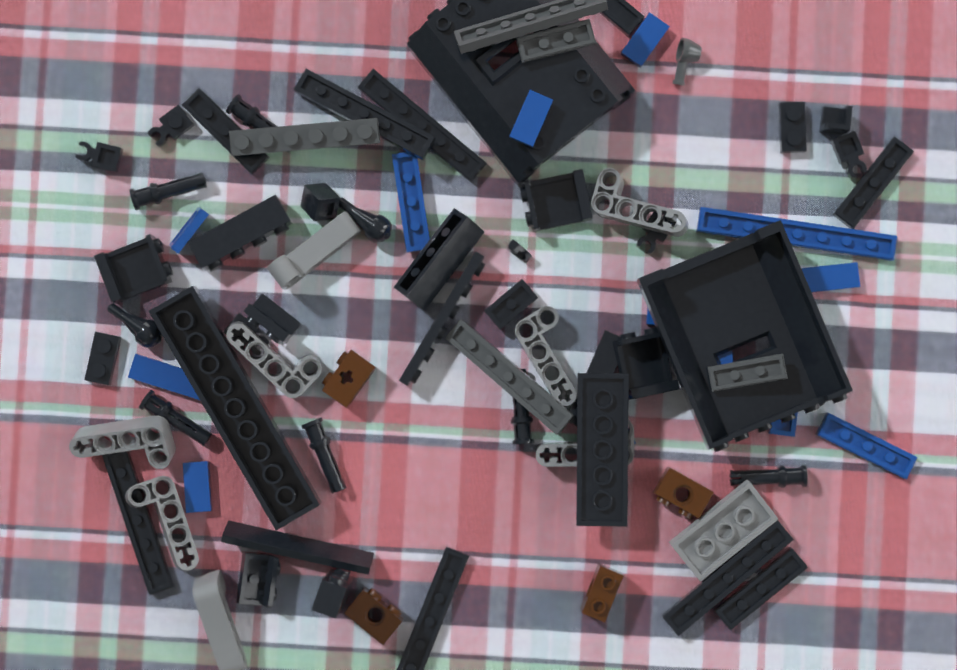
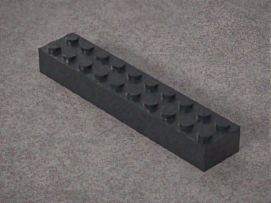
(235, 407)

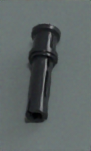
(248, 114)
(156, 193)
(166, 408)
(521, 423)
(320, 443)
(780, 476)

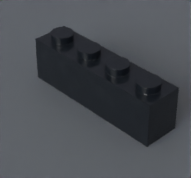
(239, 233)
(439, 259)
(333, 592)

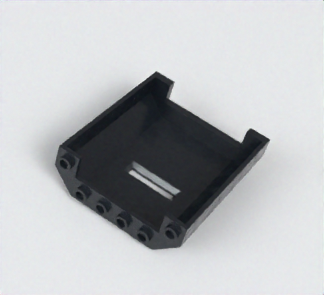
(580, 83)
(729, 301)

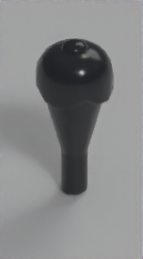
(376, 227)
(144, 330)

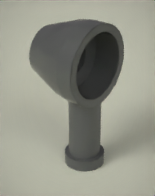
(686, 52)

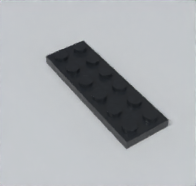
(602, 449)

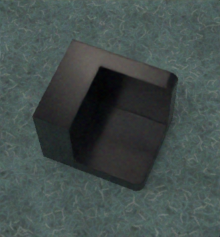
(836, 120)
(320, 201)

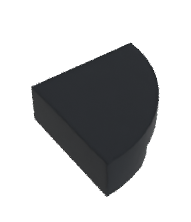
(519, 251)

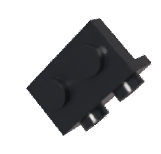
(273, 318)
(258, 579)

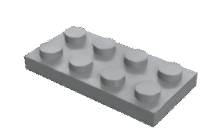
(723, 530)

